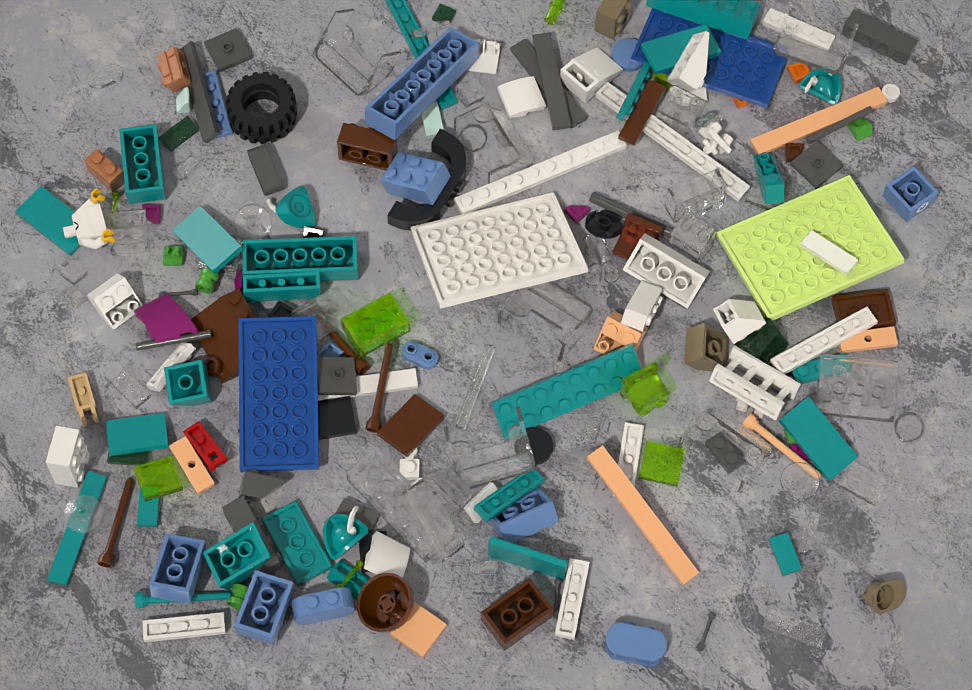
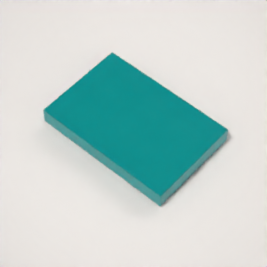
(137, 434)

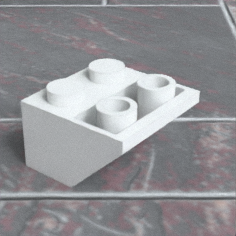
(115, 301)
(739, 318)

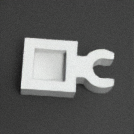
(410, 467)

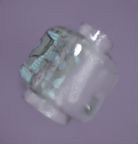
(706, 119)

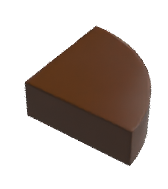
(793, 150)

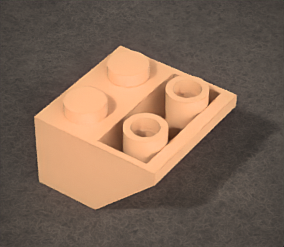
(617, 335)

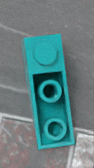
(769, 178)

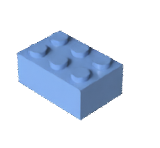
(415, 178)
(177, 568)
(264, 607)

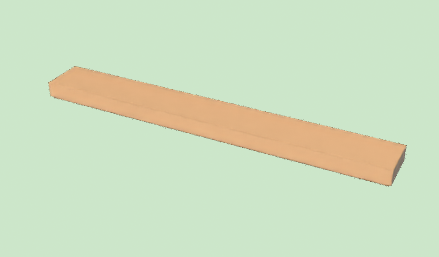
(817, 121)
(642, 515)

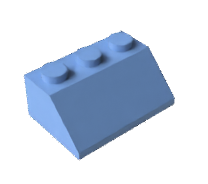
(525, 517)

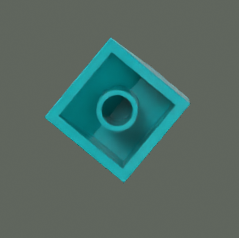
(188, 384)

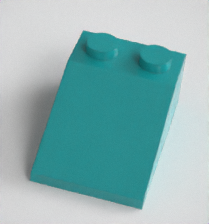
(237, 556)

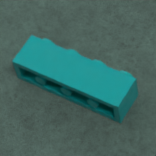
(281, 286)

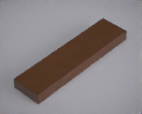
(641, 112)

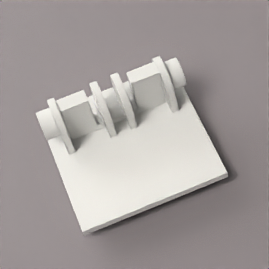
(487, 58)

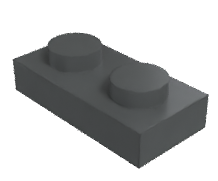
(724, 453)

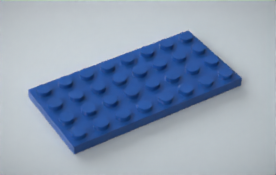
(743, 69)
(278, 394)

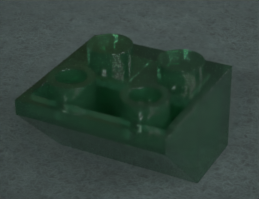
(764, 342)

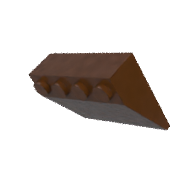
(223, 321)

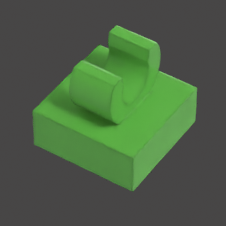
(173, 256)

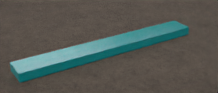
(417, 45)

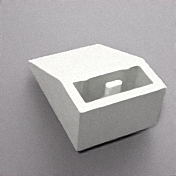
(589, 73)

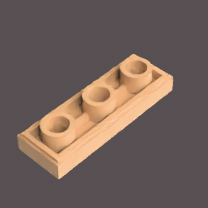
(877, 339)
(186, 457)

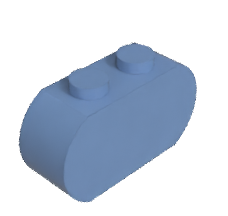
(322, 606)
(635, 644)

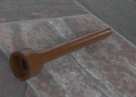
(361, 365)
(373, 424)
(107, 558)

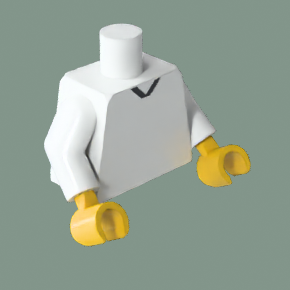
(90, 224)

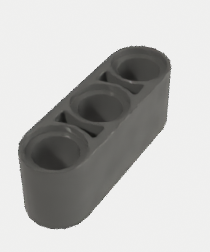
(264, 170)

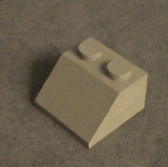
(705, 347)

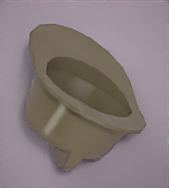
(885, 595)

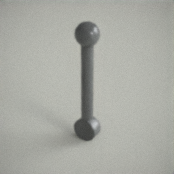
(194, 292)
(558, 582)
(700, 646)

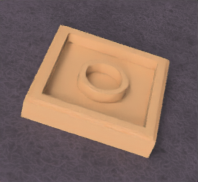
(420, 631)

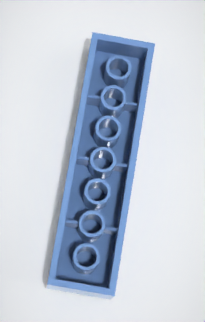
(421, 83)

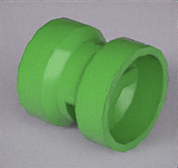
(207, 280)
(239, 592)

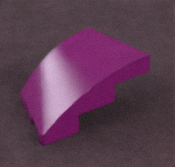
(164, 319)

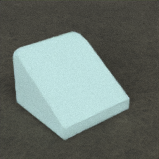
(183, 101)

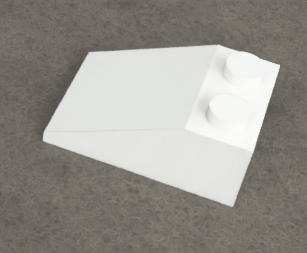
(692, 64)

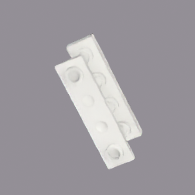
(750, 393)

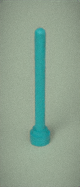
(143, 599)

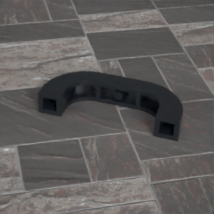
(451, 149)

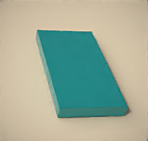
(665, 51)
(49, 217)
(207, 239)
(818, 438)
(296, 543)
(527, 558)

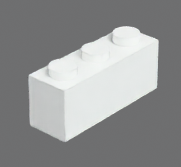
(642, 306)

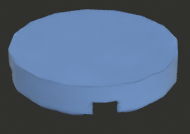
(622, 53)

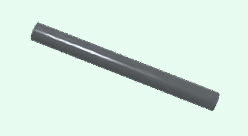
(842, 123)
(183, 338)

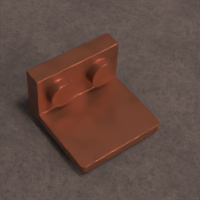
(631, 234)

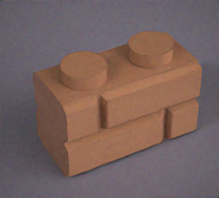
(173, 69)
(105, 170)

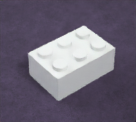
(67, 457)

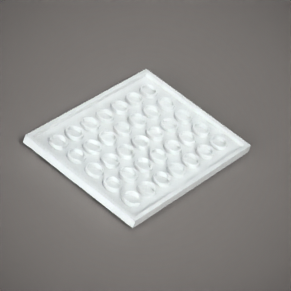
(498, 250)

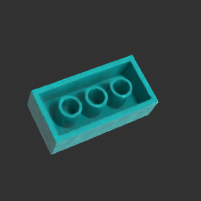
(142, 164)

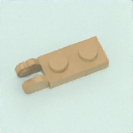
(83, 396)

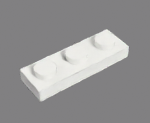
(179, 356)

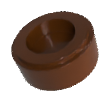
(214, 366)

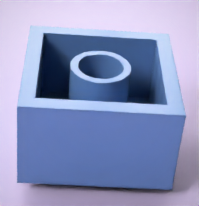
(910, 194)

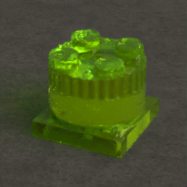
(645, 390)

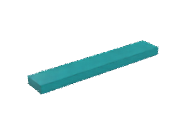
(73, 541)

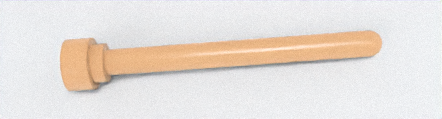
(752, 423)

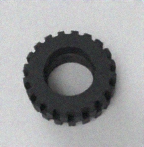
(256, 88)

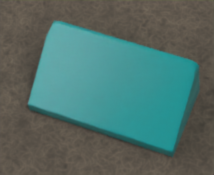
(340, 572)

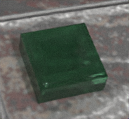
(444, 13)

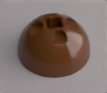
(385, 603)

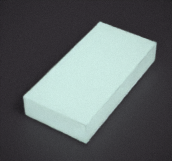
(432, 120)

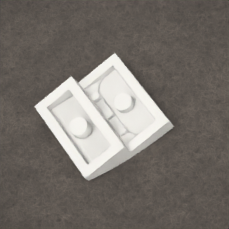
(521, 97)
(386, 556)

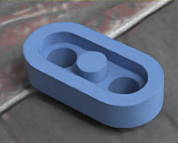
(418, 355)

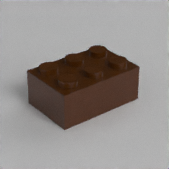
(366, 146)
(517, 614)

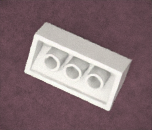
(666, 269)

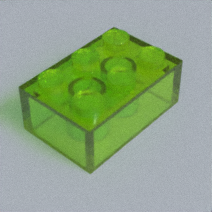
(375, 324)

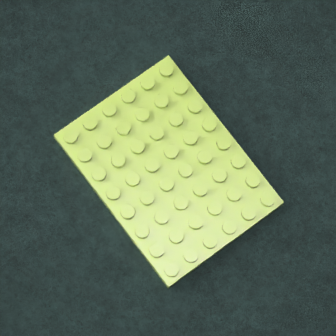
(788, 276)

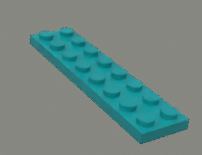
(566, 390)

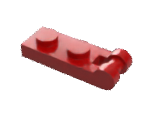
(205, 445)

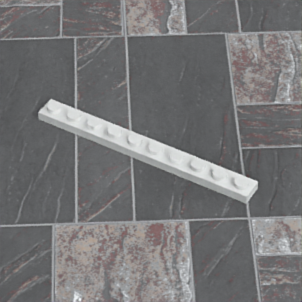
(676, 144)
(539, 173)

